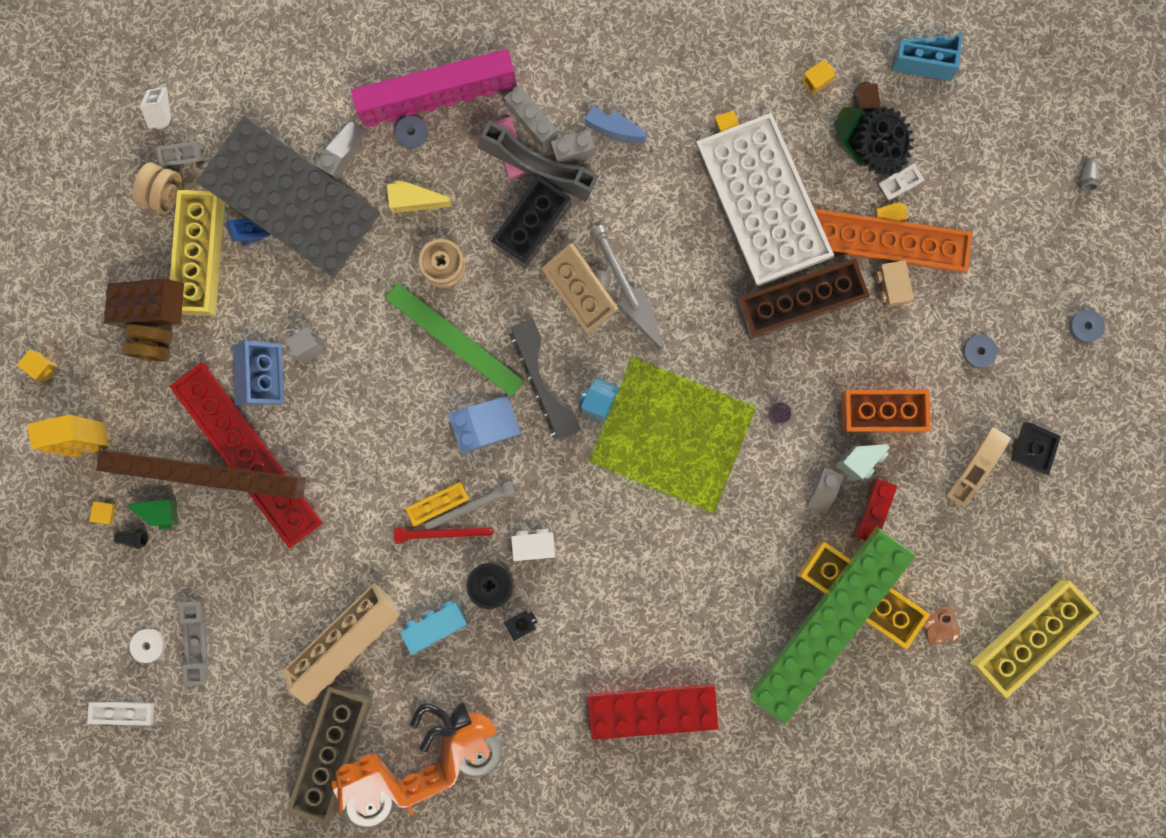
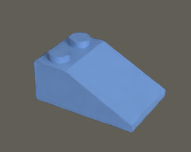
(484, 424)

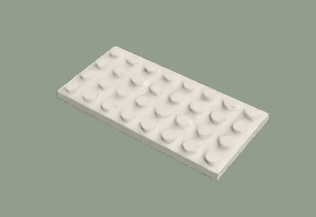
(764, 200)

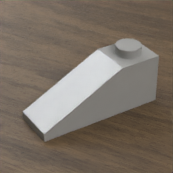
(340, 151)
(642, 318)

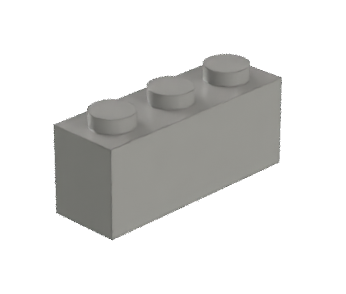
(531, 117)

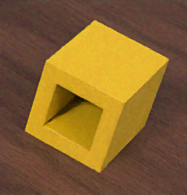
(818, 77)
(37, 366)

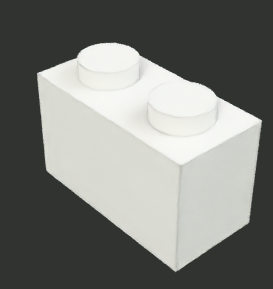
(533, 545)

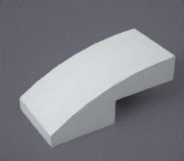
(901, 182)

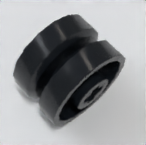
(479, 591)

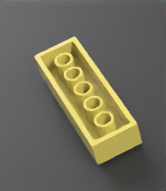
(197, 250)
(1034, 638)

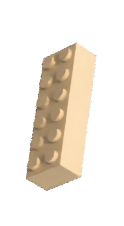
(340, 644)

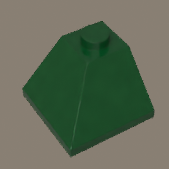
(846, 127)

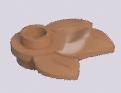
(939, 629)

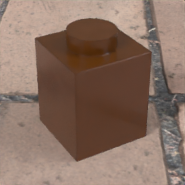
(867, 97)

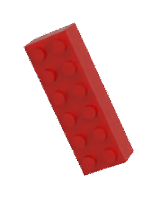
(653, 711)

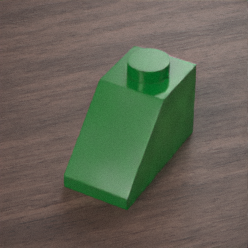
(157, 513)

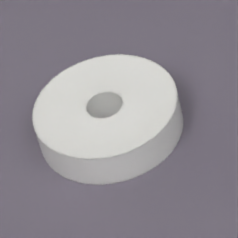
(156, 642)

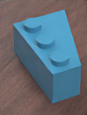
(929, 57)
(598, 400)

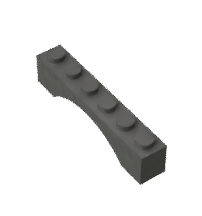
(504, 146)
(529, 340)

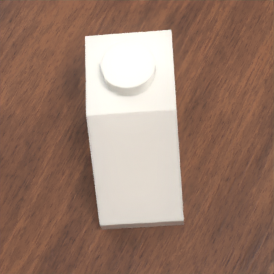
(156, 108)

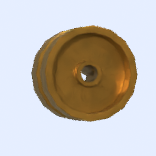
(147, 343)

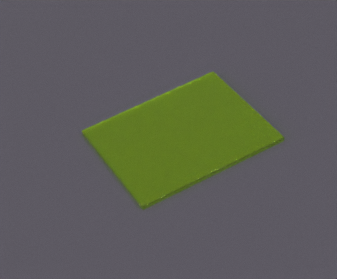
(673, 434)

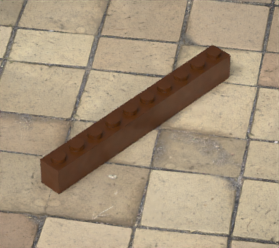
(201, 474)

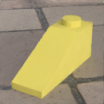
(409, 197)

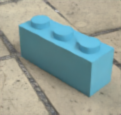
(433, 627)

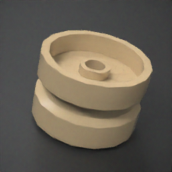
(156, 188)
(440, 252)

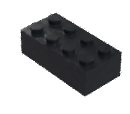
(531, 222)

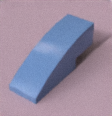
(614, 126)

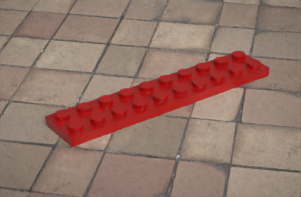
(242, 448)

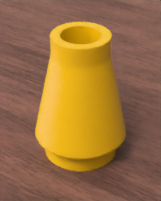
(892, 212)

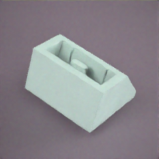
(860, 460)

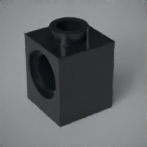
(517, 633)

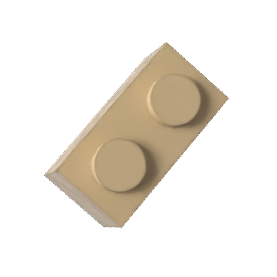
(894, 284)

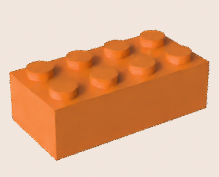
(885, 411)

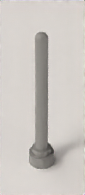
(599, 235)
(507, 490)

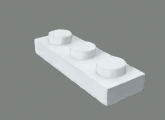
(120, 713)

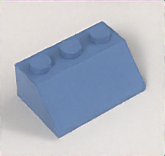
(258, 373)

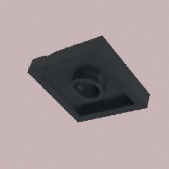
(1035, 448)

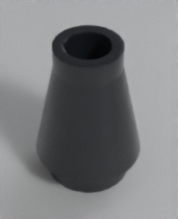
(133, 538)

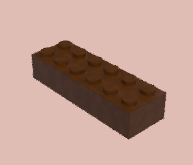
(802, 299)

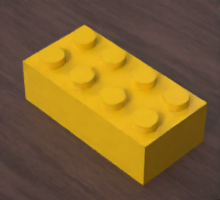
(67, 436)

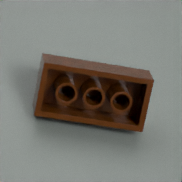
(144, 303)

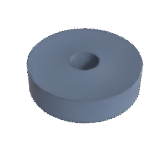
(411, 123)
(1095, 322)
(989, 351)

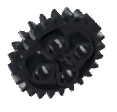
(890, 128)

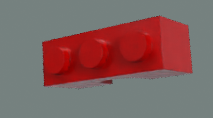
(878, 504)

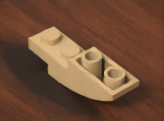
(979, 467)

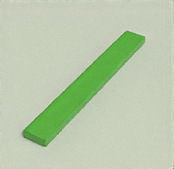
(454, 340)

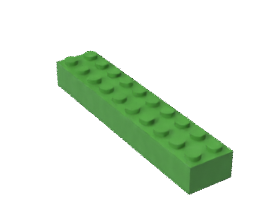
(831, 624)

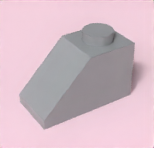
(825, 490)

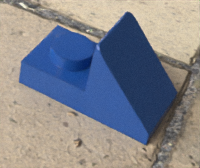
(245, 231)

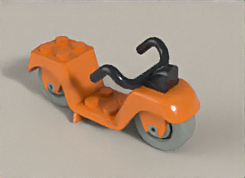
(370, 790)

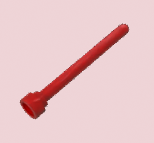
(402, 535)

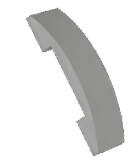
(195, 643)

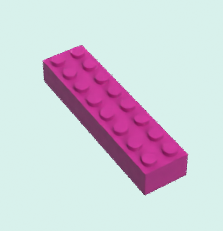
(434, 88)

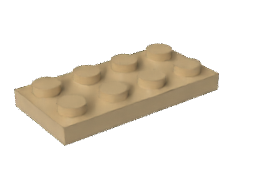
(580, 288)

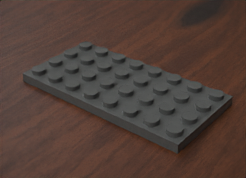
(288, 197)

